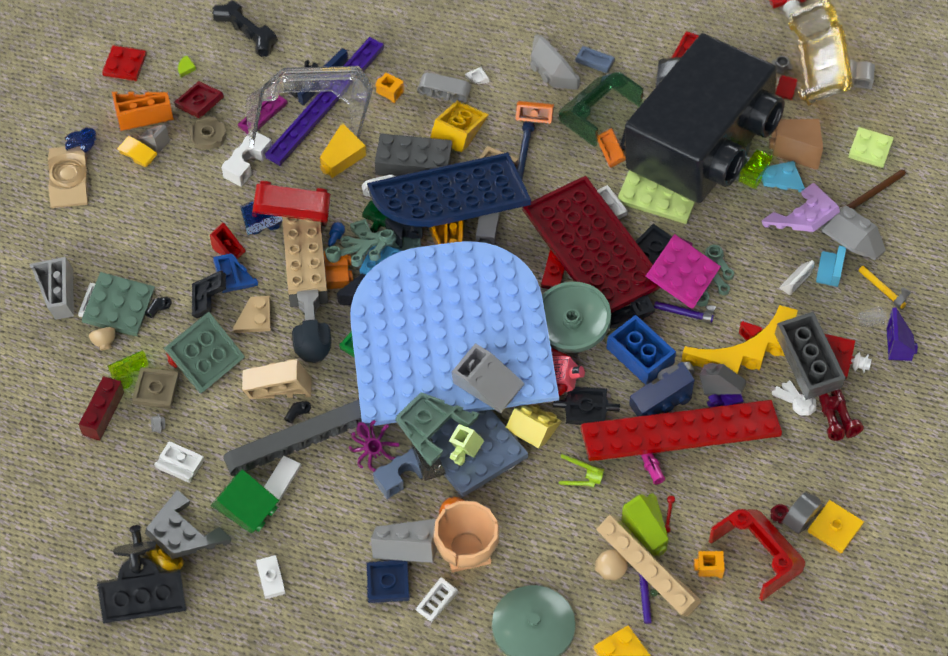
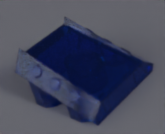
(256, 224)

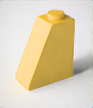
(341, 152)

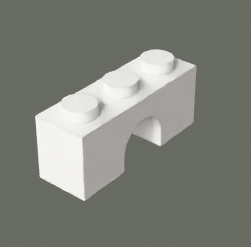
(236, 167)

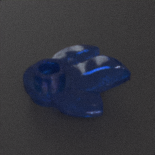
(83, 138)

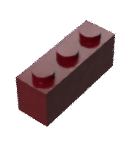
(101, 408)

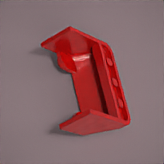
(291, 202)
(786, 561)

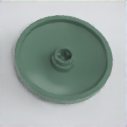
(576, 316)
(533, 622)

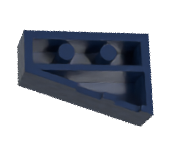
(665, 394)

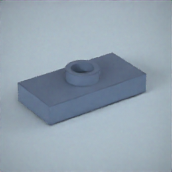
(595, 59)

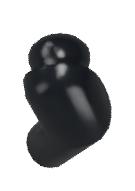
(157, 305)
(297, 409)

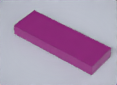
(268, 110)

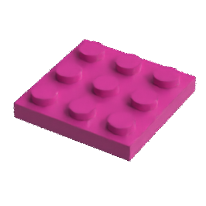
(683, 271)

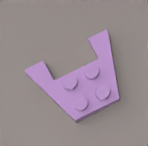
(809, 216)

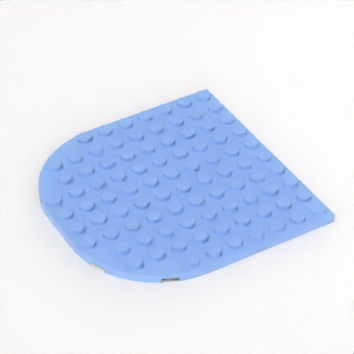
(425, 313)

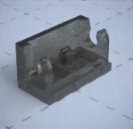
(428, 472)

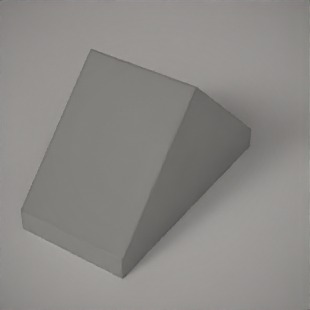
(155, 138)

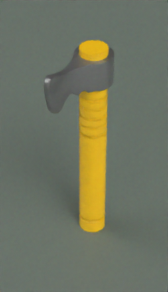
(898, 301)

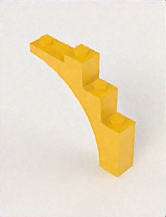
(748, 353)

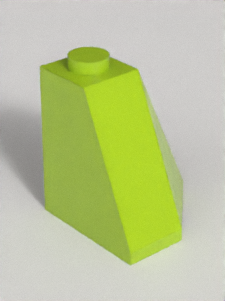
(645, 521)

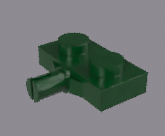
(374, 215)

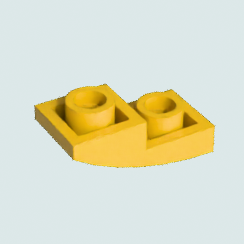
(137, 151)

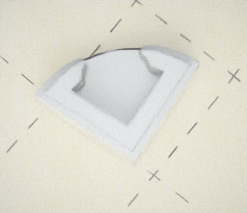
(477, 76)

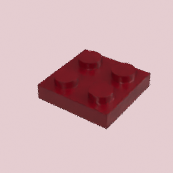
(198, 99)

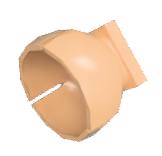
(466, 535)

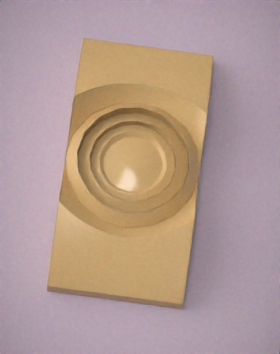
(67, 177)

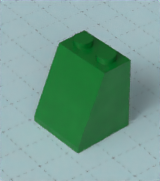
(246, 502)

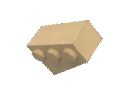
(276, 379)

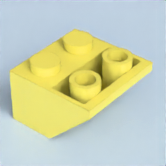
(533, 424)

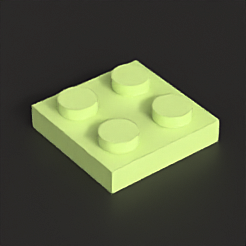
(871, 147)

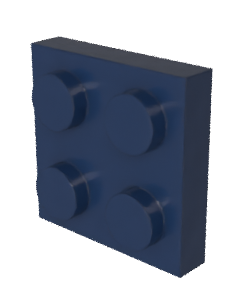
(387, 581)

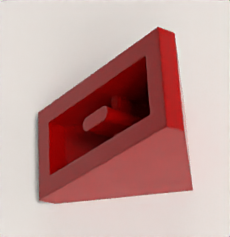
(225, 242)

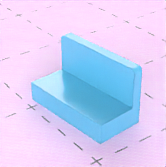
(831, 267)

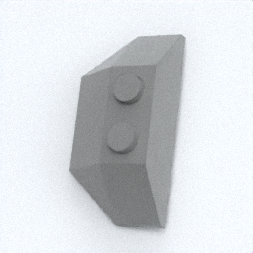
(552, 65)
(855, 233)

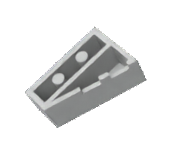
(405, 541)

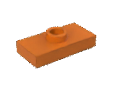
(611, 148)

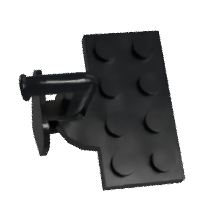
(139, 591)

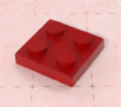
(124, 63)

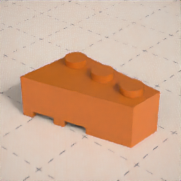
(142, 110)

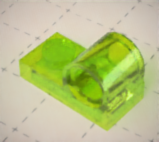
(755, 167)
(126, 366)

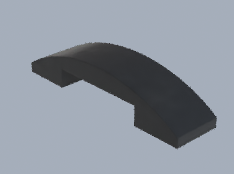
(641, 307)

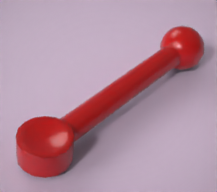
(671, 499)

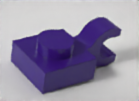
(724, 399)

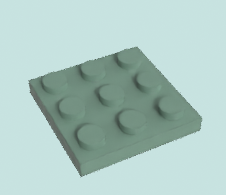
(118, 304)
(204, 352)

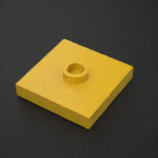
(835, 526)

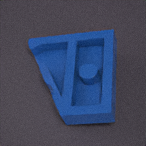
(236, 274)

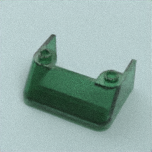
(578, 109)

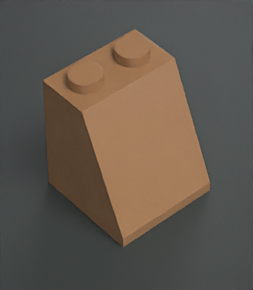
(798, 141)

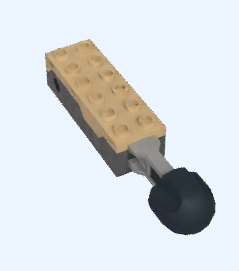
(307, 286)

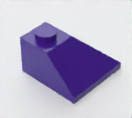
(899, 338)

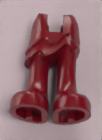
(830, 406)

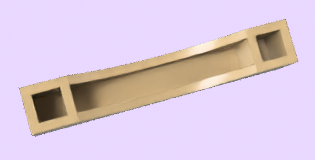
(651, 569)

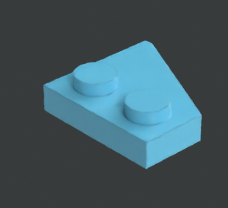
(783, 176)

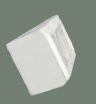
(431, 595)

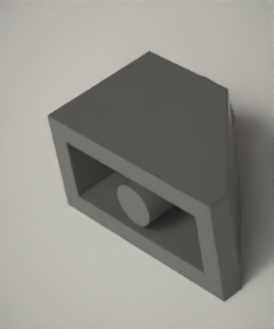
(721, 380)

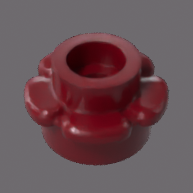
(779, 508)

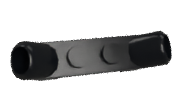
(262, 36)

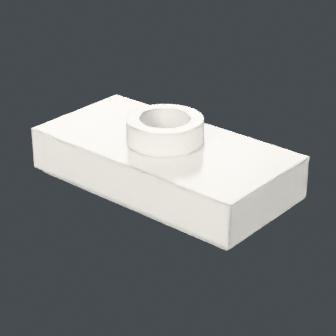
(270, 577)

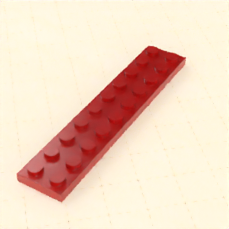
(680, 430)

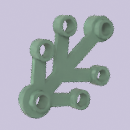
(362, 245)
(717, 279)

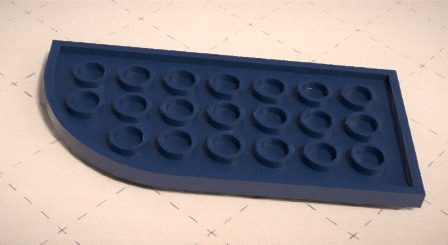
(451, 192)

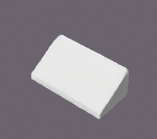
(797, 277)

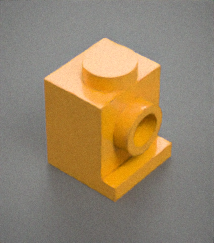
(389, 87)
(714, 559)

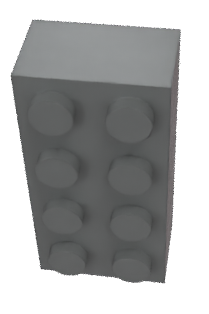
(410, 154)
(809, 355)

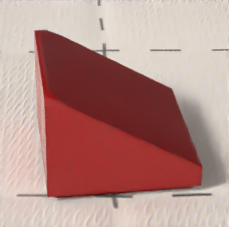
(786, 87)
(749, 330)

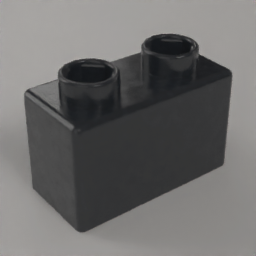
(703, 119)

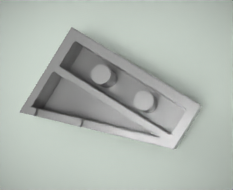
(56, 286)

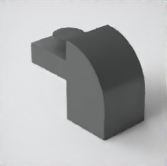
(803, 512)

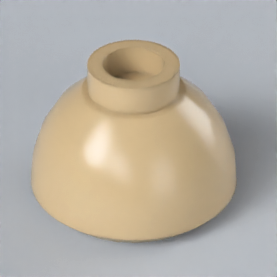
(103, 337)

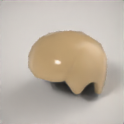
(611, 565)

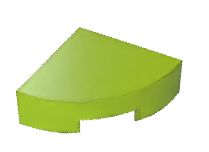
(185, 66)

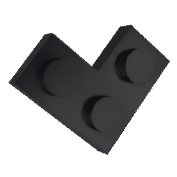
(203, 290)

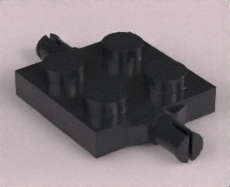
(586, 405)

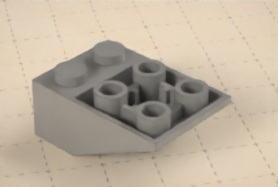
(486, 378)

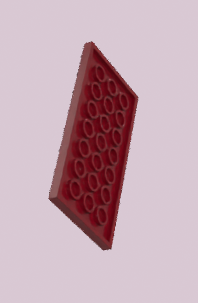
(592, 242)

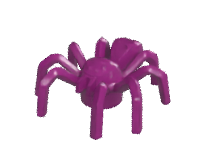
(371, 445)

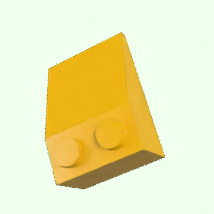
(458, 124)

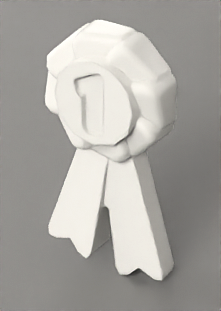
(799, 403)

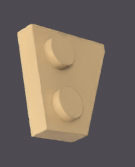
(254, 316)

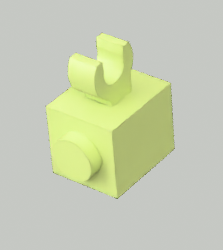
(466, 442)

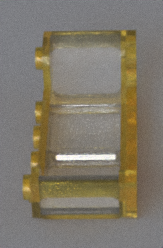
(822, 51)

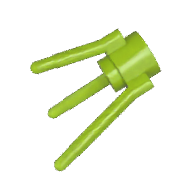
(593, 473)

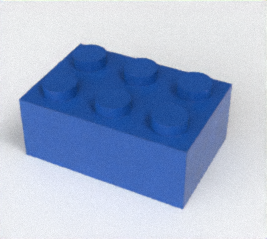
(640, 349)

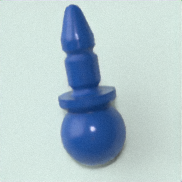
(335, 233)

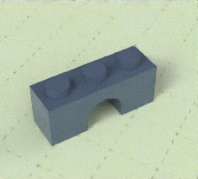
(388, 477)

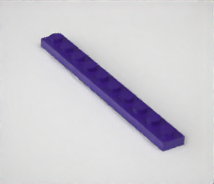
(319, 107)

